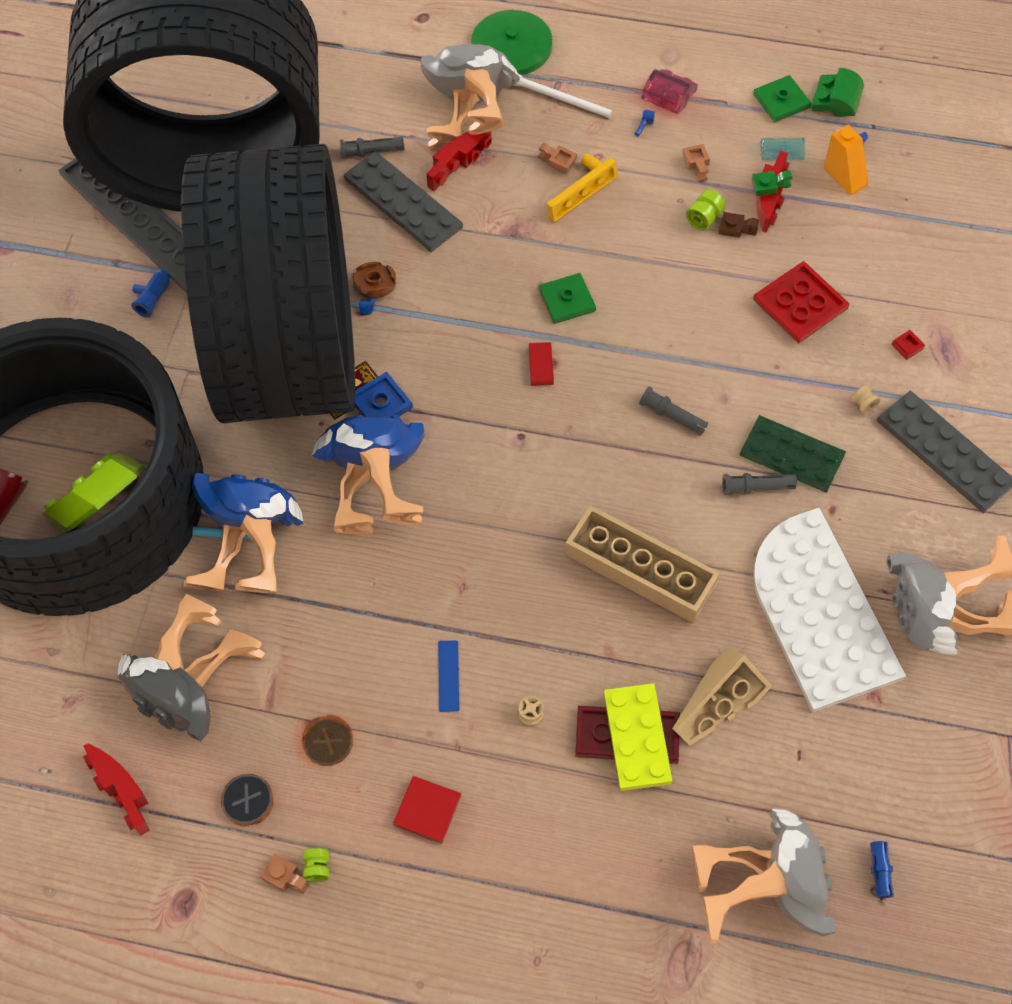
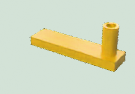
(599, 177)

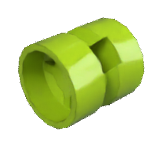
(705, 209)

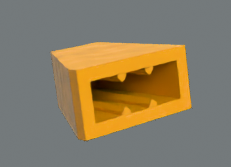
(847, 160)

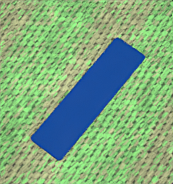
(448, 676)

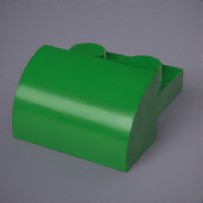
(839, 93)

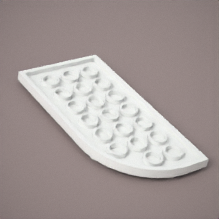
(821, 614)

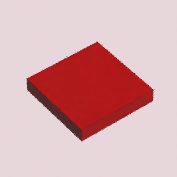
(427, 809)

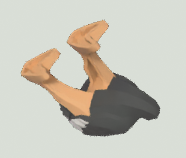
(174, 693)

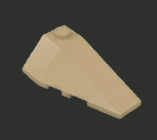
(724, 691)

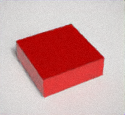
(908, 344)

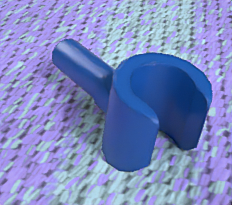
(647, 117)
(366, 307)

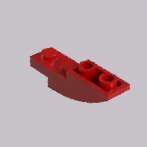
(457, 152)
(770, 203)
(120, 784)

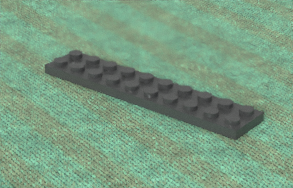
(142, 224)

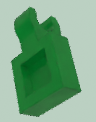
(767, 183)

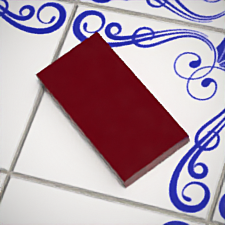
(594, 735)

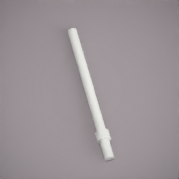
(563, 97)

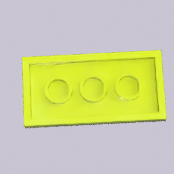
(637, 737)

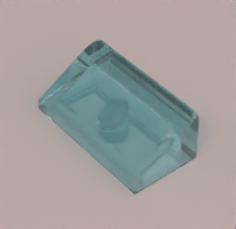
(771, 148)

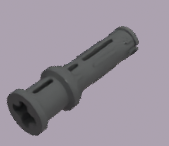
(361, 147)
(663, 405)
(748, 483)

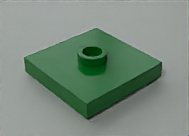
(782, 98)
(567, 298)

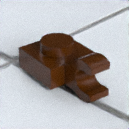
(734, 225)

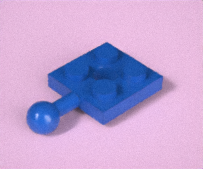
(382, 387)

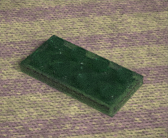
(793, 453)

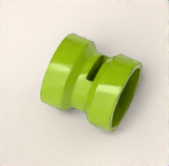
(316, 864)

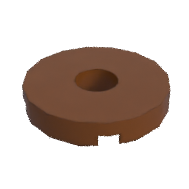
(374, 289)

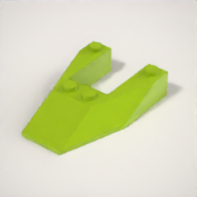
(90, 494)

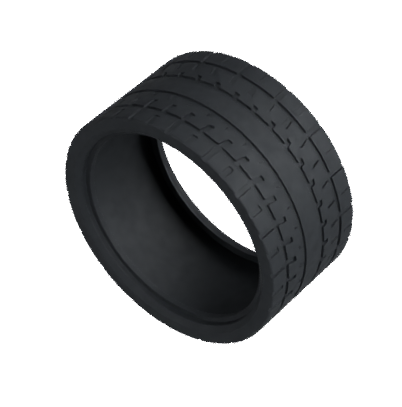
(145, 148)
(268, 283)
(135, 542)

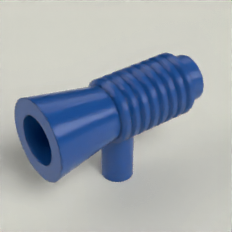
(150, 293)

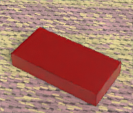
(541, 364)

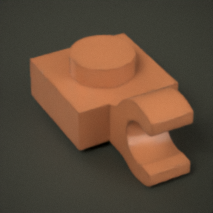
(557, 158)
(697, 158)
(283, 873)

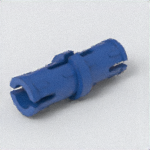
(882, 869)

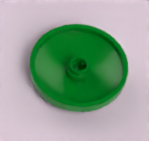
(519, 36)

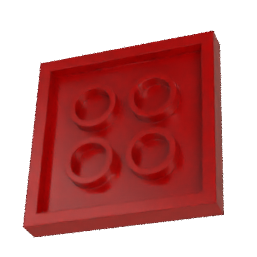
(801, 301)

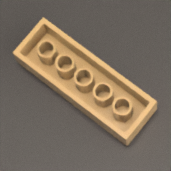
(641, 564)

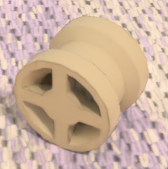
(865, 399)
(533, 706)

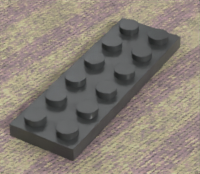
(403, 201)
(946, 451)

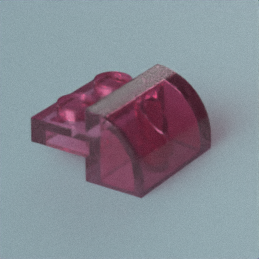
(668, 90)

